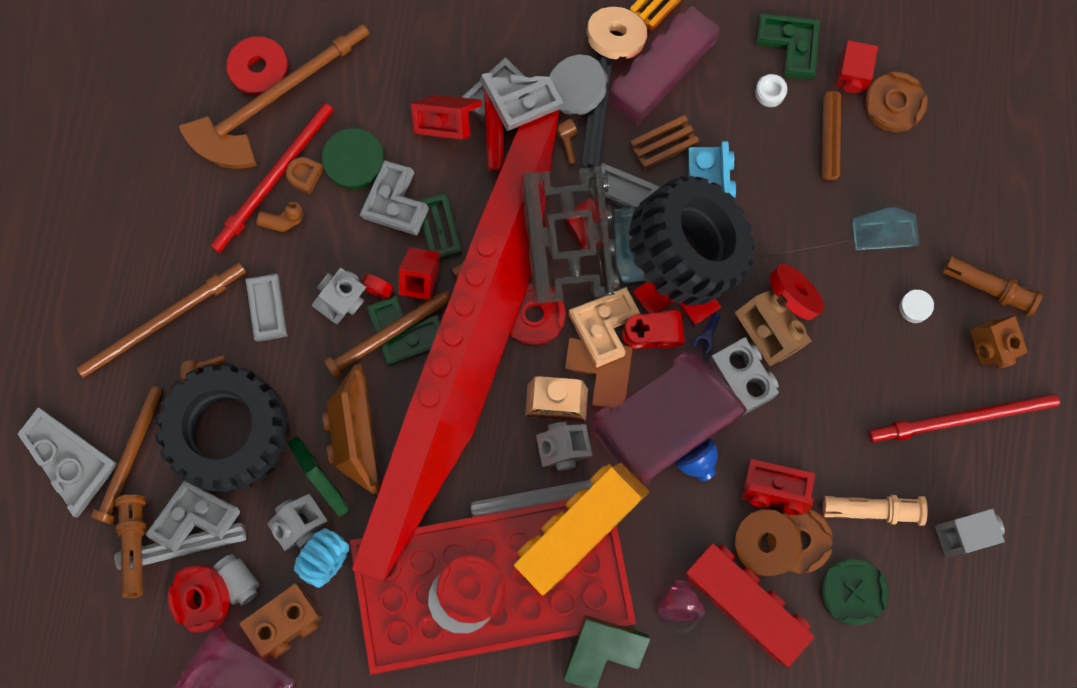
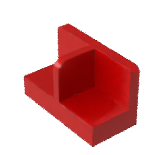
(443, 116)

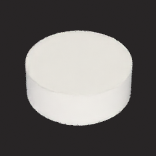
(771, 90)
(916, 306)

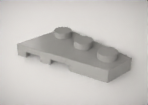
(69, 461)

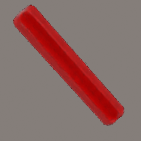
(494, 136)

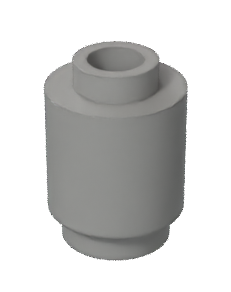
(238, 579)

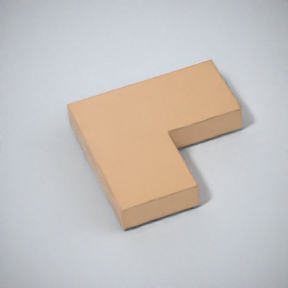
(596, 325)

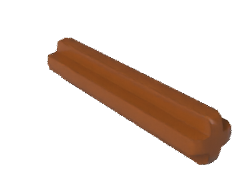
(831, 135)

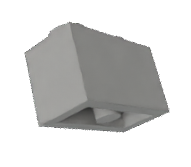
(970, 533)

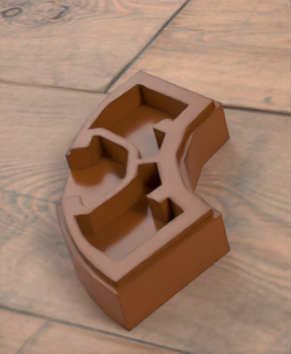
(226, 151)

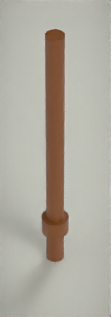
(339, 47)
(214, 285)

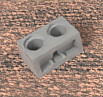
(753, 372)

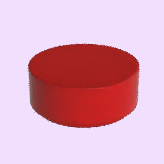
(377, 286)

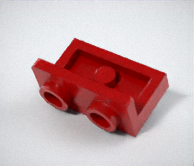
(778, 487)

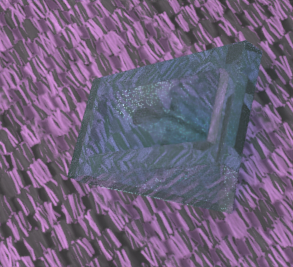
(886, 229)

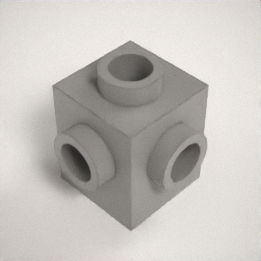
(339, 295)
(563, 445)
(296, 522)

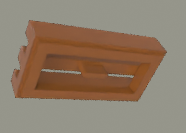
(661, 131)

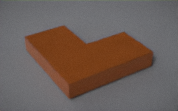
(610, 378)

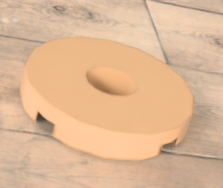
(619, 20)

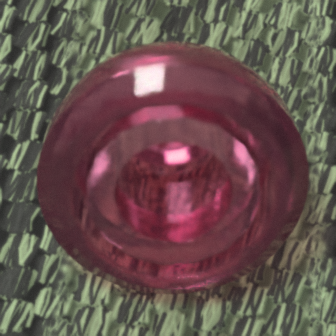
(681, 604)

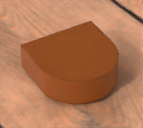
(304, 173)

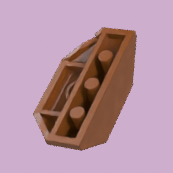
(352, 431)

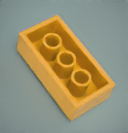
(581, 528)

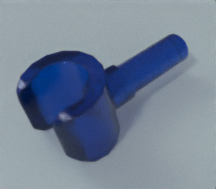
(708, 333)

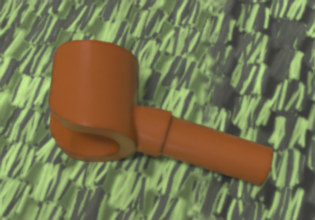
(565, 132)
(188, 366)

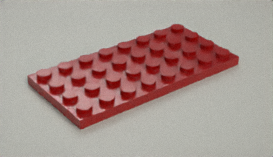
(397, 613)

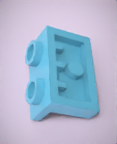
(713, 164)

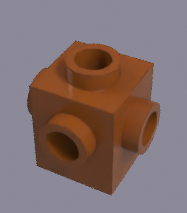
(999, 342)

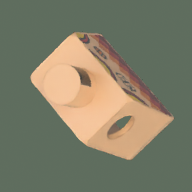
(556, 399)

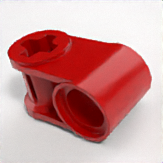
(659, 330)

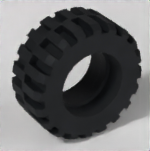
(667, 255)
(189, 404)

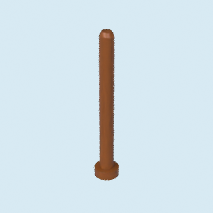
(384, 335)
(128, 457)

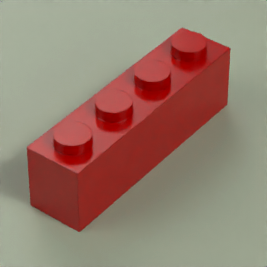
(748, 605)

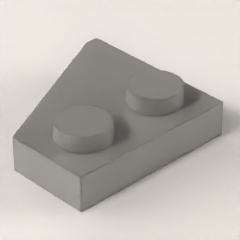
(521, 98)

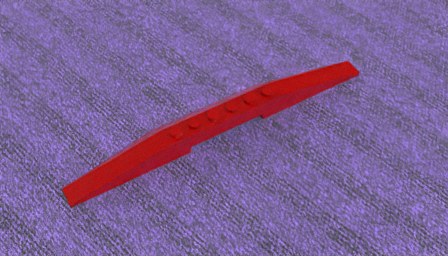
(461, 357)

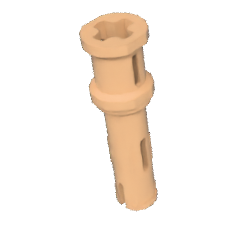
(891, 509)

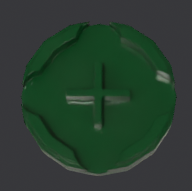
(352, 158)
(854, 592)

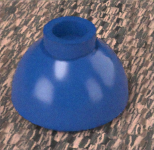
(700, 461)

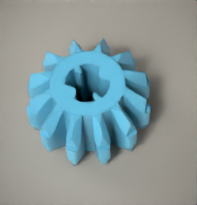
(321, 557)

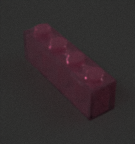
(663, 65)

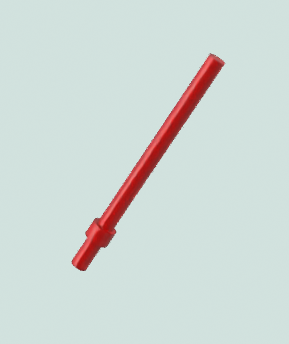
(235, 224)
(904, 429)

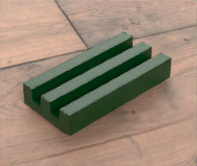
(445, 251)

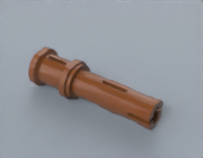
(1005, 290)
(131, 543)

